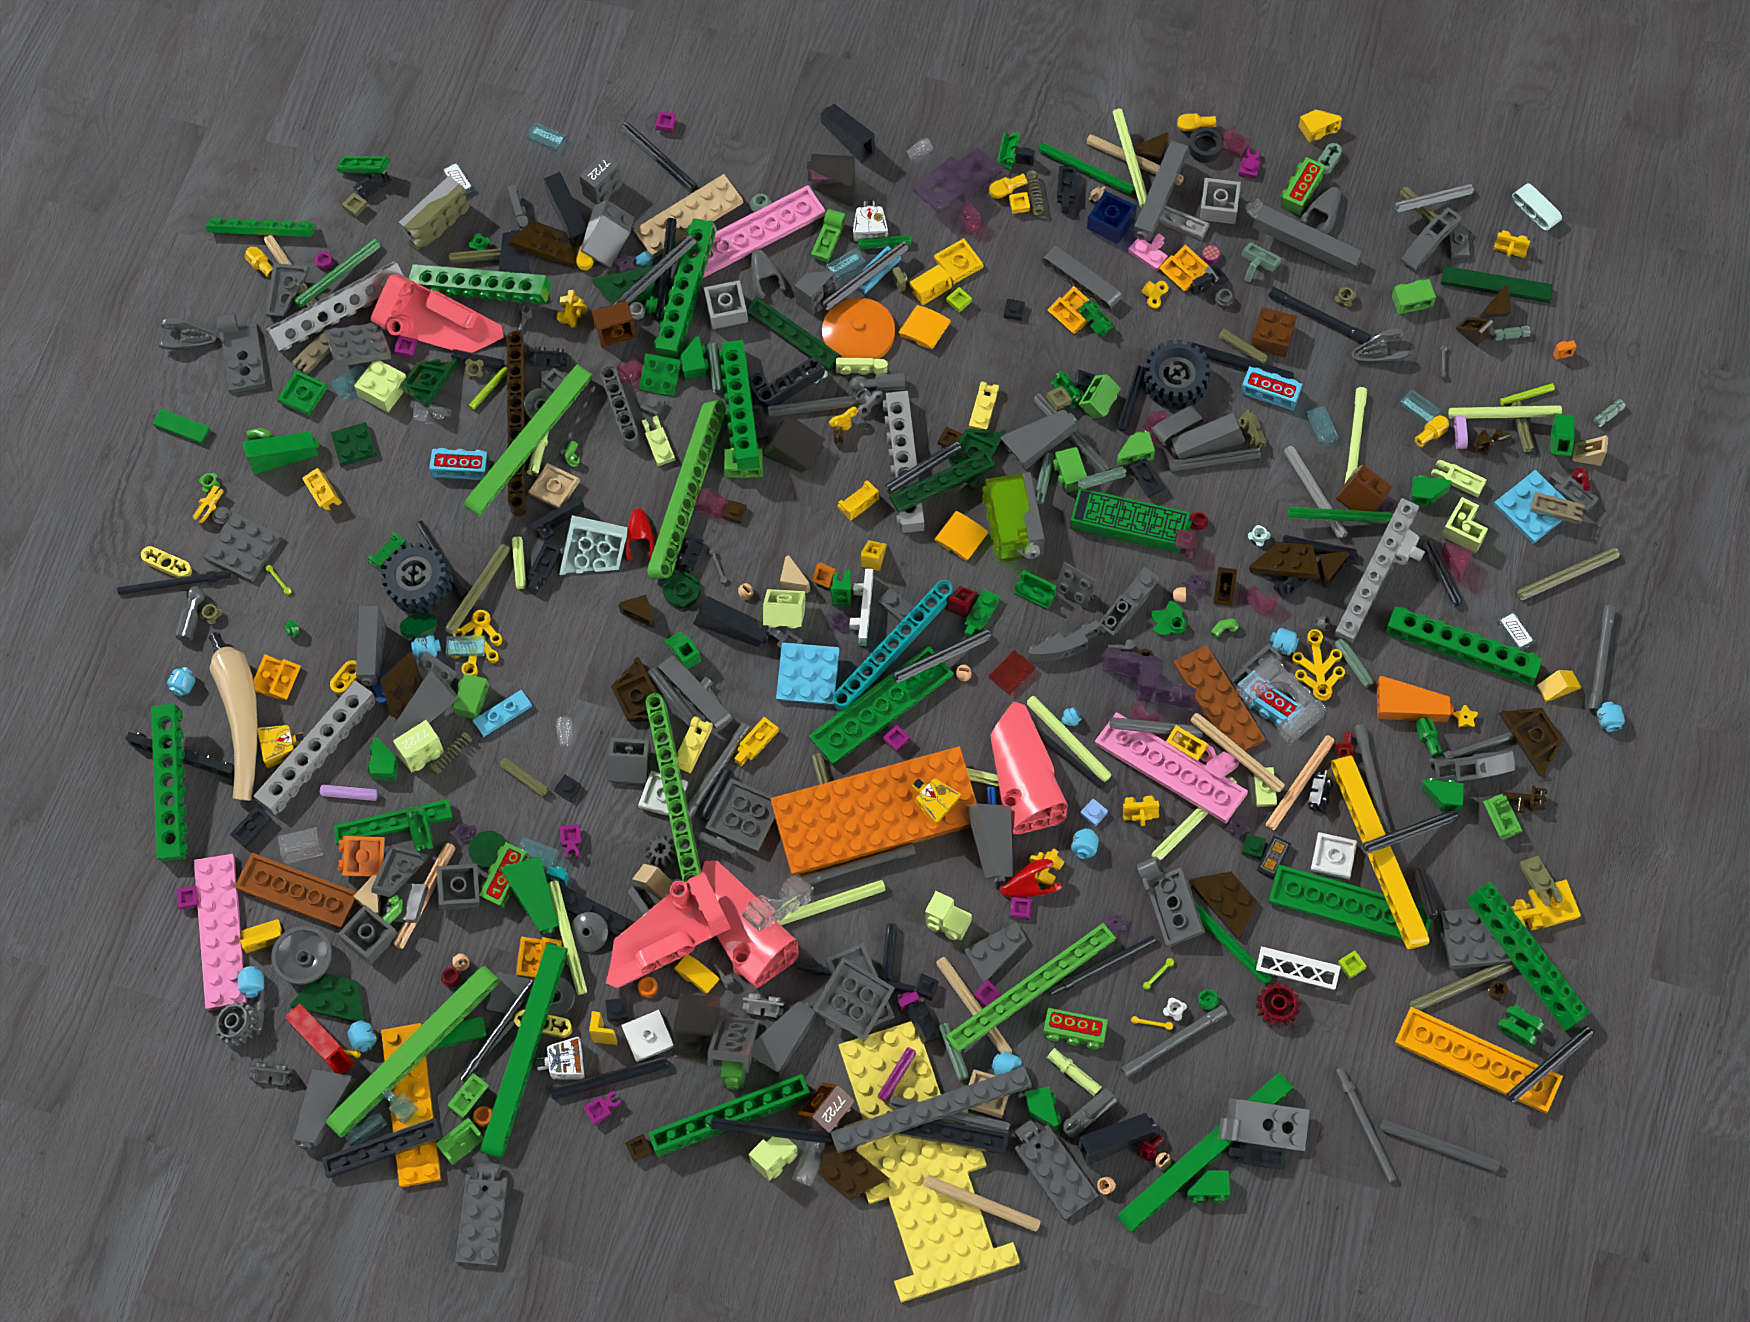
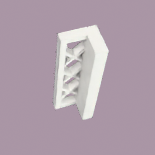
(1298, 961)

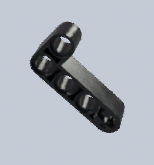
(788, 379)

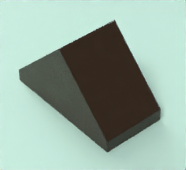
(1153, 149)
(1499, 306)
(1475, 329)
(1331, 565)
(1225, 586)
(638, 609)

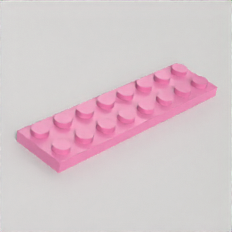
(763, 228)
(1173, 770)
(219, 930)

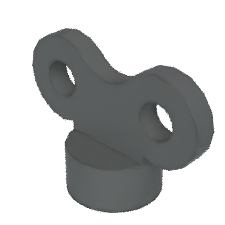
(868, 400)

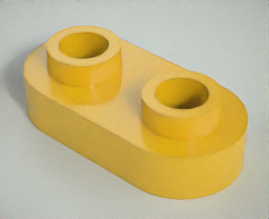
(344, 678)

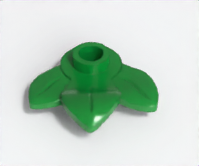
(1166, 620)

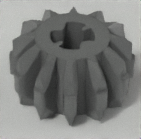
(660, 844)

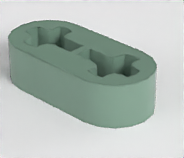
(1332, 160)

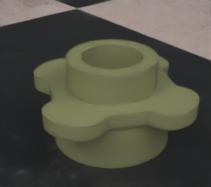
(1344, 291)
(469, 369)
(210, 608)

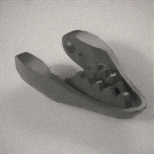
(1326, 204)
(763, 268)
(191, 335)
(1376, 348)

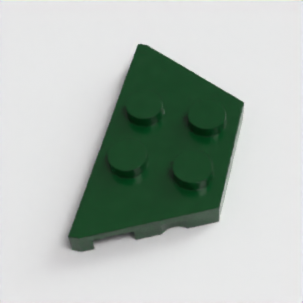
(615, 285)
(428, 379)
(973, 443)
(332, 998)

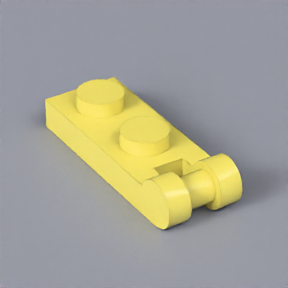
(983, 407)
(693, 744)

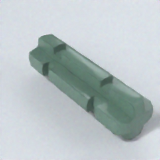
(1510, 333)
(1609, 413)

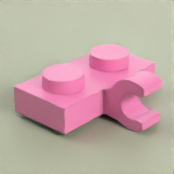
(1149, 253)
(1219, 765)

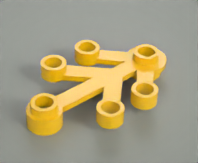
(479, 626)
(1318, 668)

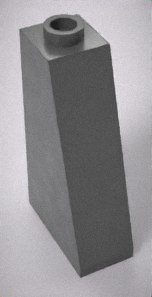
(1209, 438)
(1035, 439)
(370, 645)
(427, 703)
(993, 839)
(780, 1041)
(323, 1096)

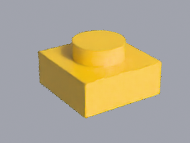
(1019, 203)

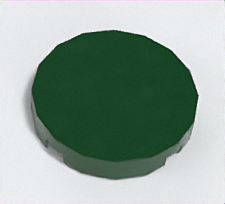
(681, 590)
(418, 625)
(484, 848)

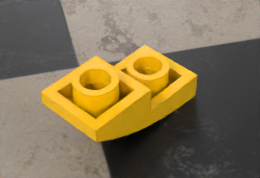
(697, 973)

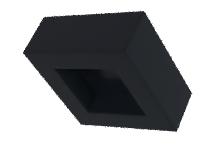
(1025, 156)
(1217, 274)
(1201, 283)
(1014, 309)
(1083, 379)
(567, 788)
(926, 986)
(616, 1009)

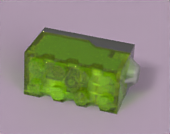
(1013, 517)

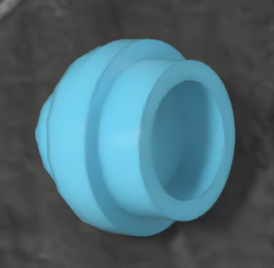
(644, 259)
(1071, 717)

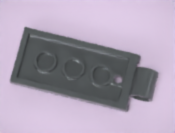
(1053, 1169)
(482, 1216)

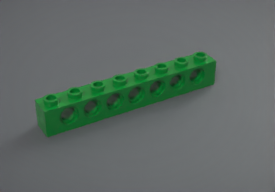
(491, 284)
(673, 346)
(740, 405)
(1468, 654)
(162, 793)
(1527, 956)
(741, 1109)

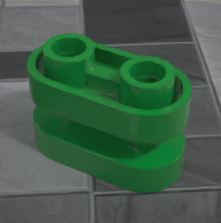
(1518, 1016)

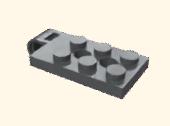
(1162, 889)

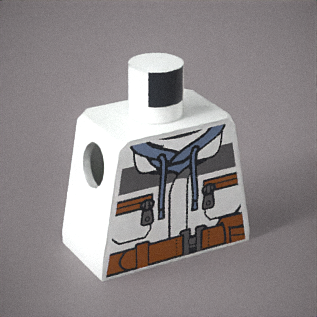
(564, 1060)

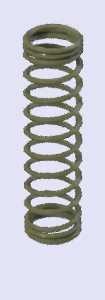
(1035, 207)
(434, 768)

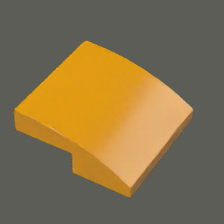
(1184, 267)
(1067, 310)
(924, 327)
(961, 535)
(275, 677)
(530, 955)

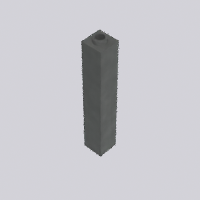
(1160, 191)
(1307, 239)

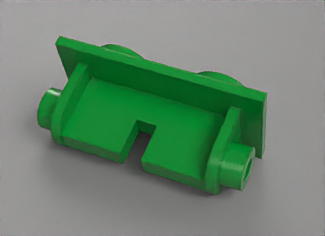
(1008, 150)
(1101, 323)
(1065, 381)

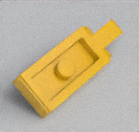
(756, 741)

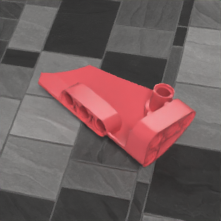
(432, 317)
(1026, 773)
(667, 931)
(753, 952)

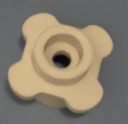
(1097, 193)

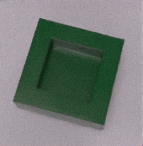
(1253, 846)

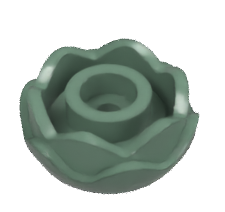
(759, 198)

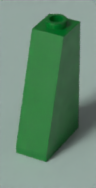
(279, 451)
(532, 891)

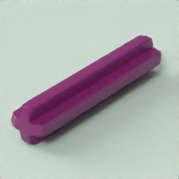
(897, 1074)

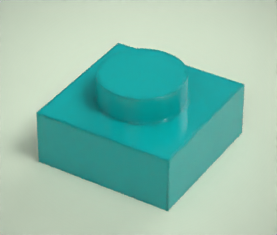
(558, 874)

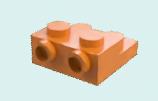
(361, 855)

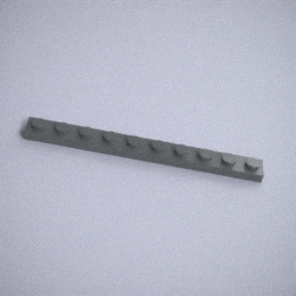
(931, 1109)

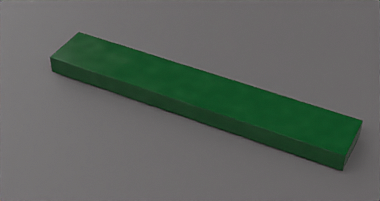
(1494, 283)
(793, 333)
(942, 481)

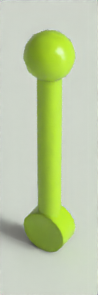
(287, 590)
(1169, 963)

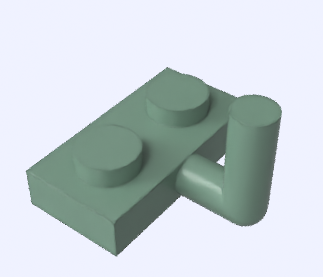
(1260, 257)

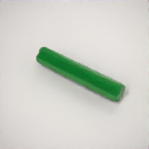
(882, 242)

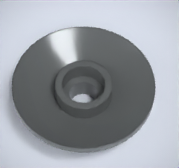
(535, 398)
(598, 931)
(567, 998)

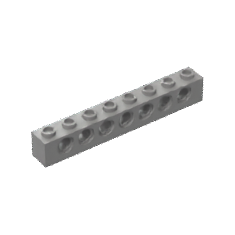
(310, 313)
(900, 402)
(1376, 571)
(316, 737)

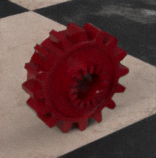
(1285, 997)

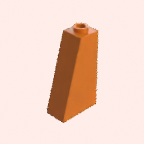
(1409, 703)

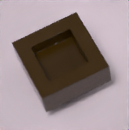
(948, 437)
(734, 511)
(638, 1148)

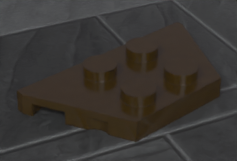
(545, 243)
(1288, 560)
(401, 684)
(633, 691)
(1534, 735)
(1227, 899)
(849, 1171)

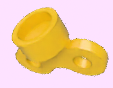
(1154, 292)
(844, 420)

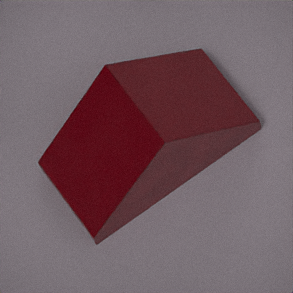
(961, 601)

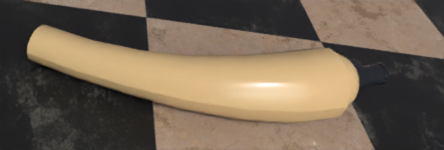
(238, 694)

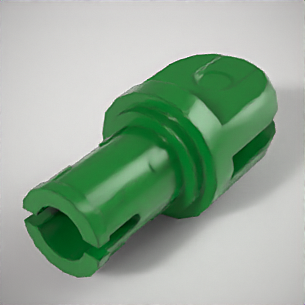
(1429, 735)

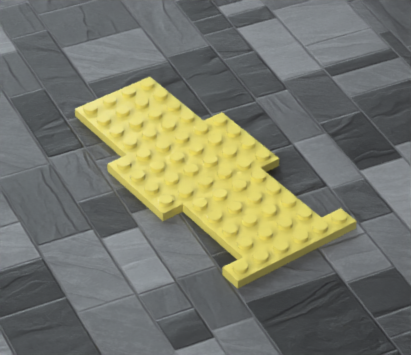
(940, 1234)

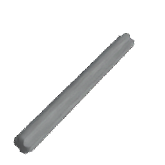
(1313, 489)

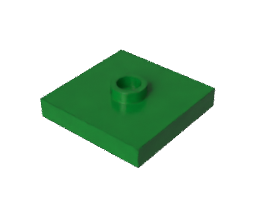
(302, 393)

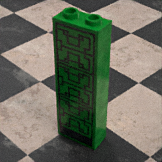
(1128, 520)

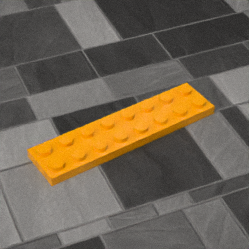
(1474, 1058)
(421, 1163)

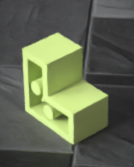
(1461, 527)
(947, 918)
(772, 1156)

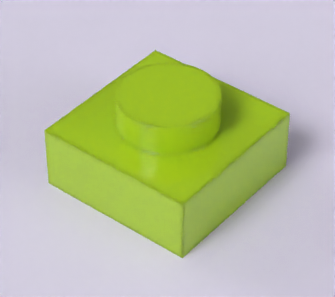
(959, 299)
(1352, 964)

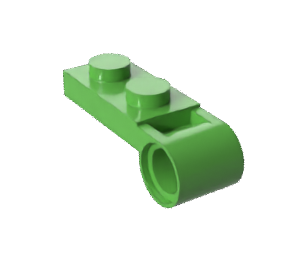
(829, 235)

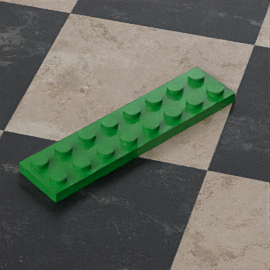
(877, 710)
(1337, 902)

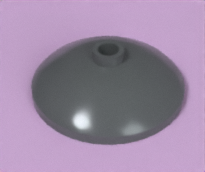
(296, 945)

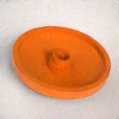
(859, 329)

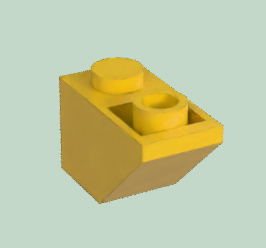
(1318, 124)

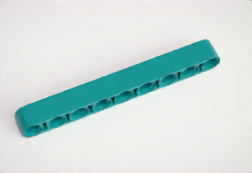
(897, 637)

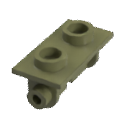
(1249, 424)

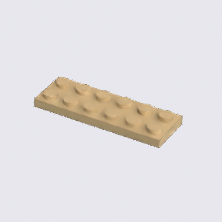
(704, 204)

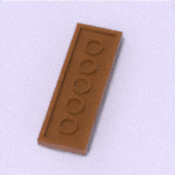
(1218, 698)
(296, 891)

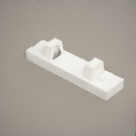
(862, 623)

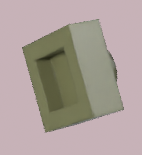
(354, 204)
(900, 279)
(1059, 398)

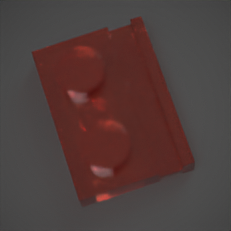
(1012, 672)

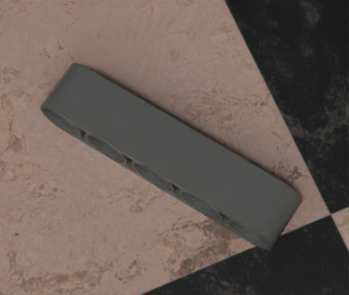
(1081, 278)
(620, 414)
(694, 693)

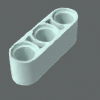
(1537, 206)

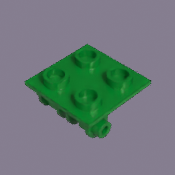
(660, 374)

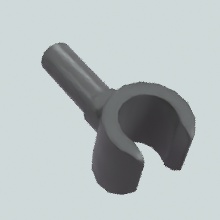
(525, 315)
(1128, 647)
(707, 683)
(727, 981)

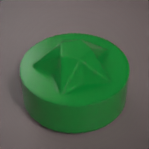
(1208, 999)

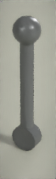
(1443, 348)
(723, 579)

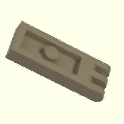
(312, 354)
(1557, 508)

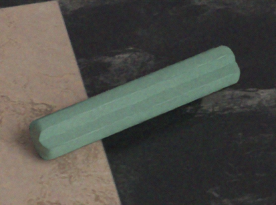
(715, 368)
(1044, 477)
(1101, 478)
(1354, 663)
(956, 1059)

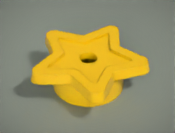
(1469, 721)

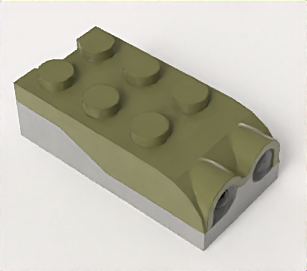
(434, 214)

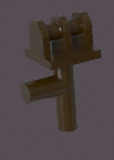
(1485, 443)
(1532, 798)

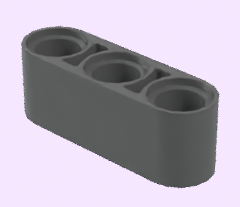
(1177, 424)

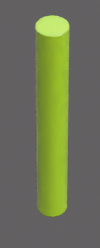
(489, 387)
(1527, 394)

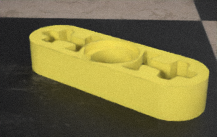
(161, 556)
(547, 1031)

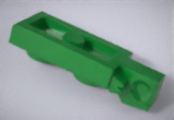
(981, 612)

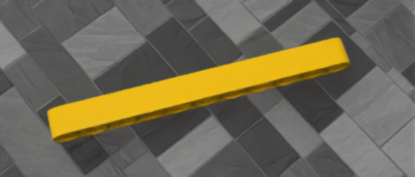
(1382, 860)

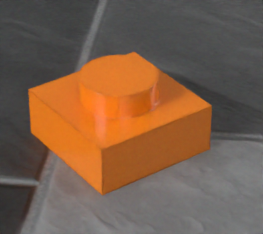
(1564, 349)
(824, 575)

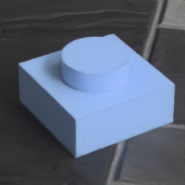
(1094, 812)

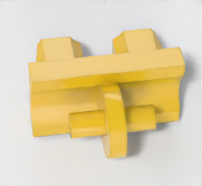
(1511, 245)
(573, 309)
(1141, 810)
(1044, 876)
(1526, 914)

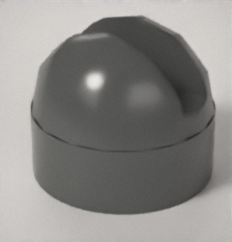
(1323, 623)

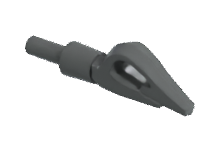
(260, 1006)

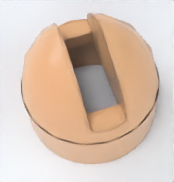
(743, 593)
(1180, 594)
(963, 675)
(461, 967)
(1167, 1163)
(1104, 1181)

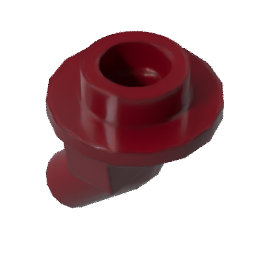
(1582, 478)
(1345, 747)
(1147, 1150)

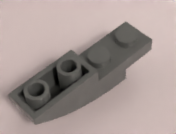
(1430, 238)
(1129, 602)
(1057, 647)
(1475, 767)

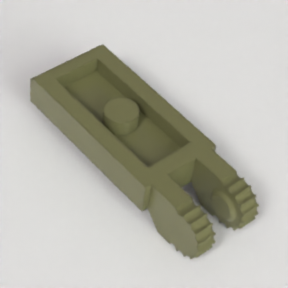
(1540, 879)

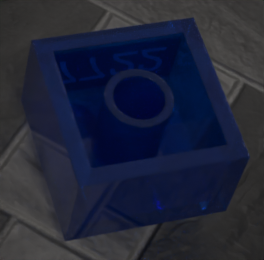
(1111, 217)

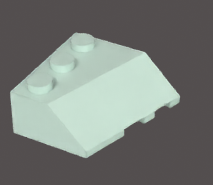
(592, 546)

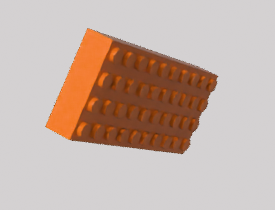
(868, 812)

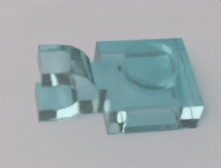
(401, 1106)

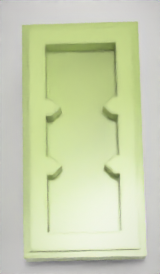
(1264, 793)

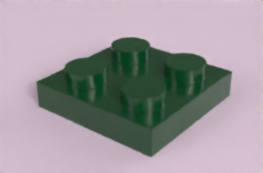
(353, 444)

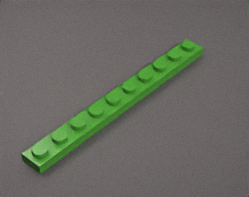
(1030, 988)

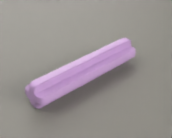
(349, 792)

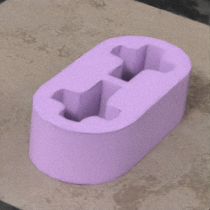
(1460, 431)

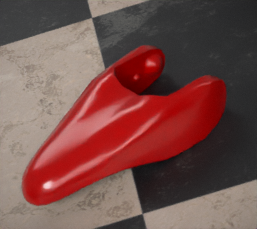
(638, 529)
(1025, 883)

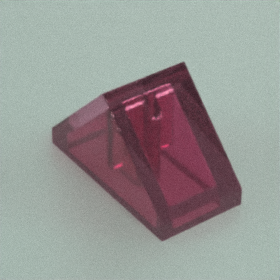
(710, 503)
(1457, 558)

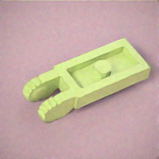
(861, 365)
(658, 443)
(1460, 478)

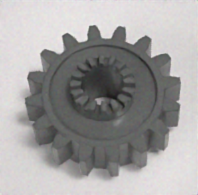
(236, 1023)

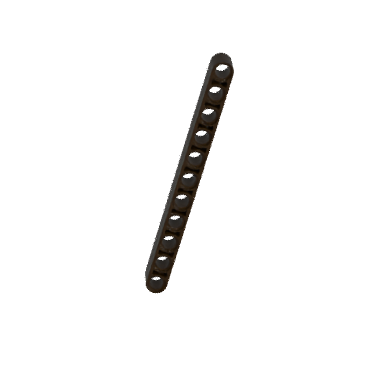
(516, 414)

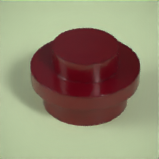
(1199, 521)
(451, 977)

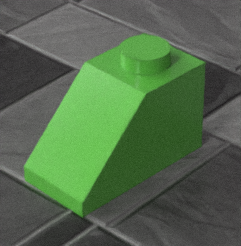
(1136, 448)

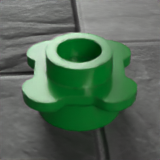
(478, 238)

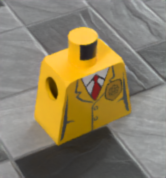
(277, 743)
(935, 799)

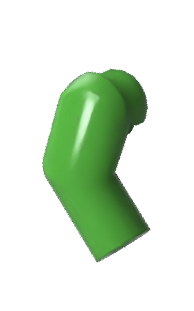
(258, 432)
(570, 455)
(1222, 625)
(396, 909)

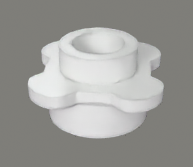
(1173, 1003)

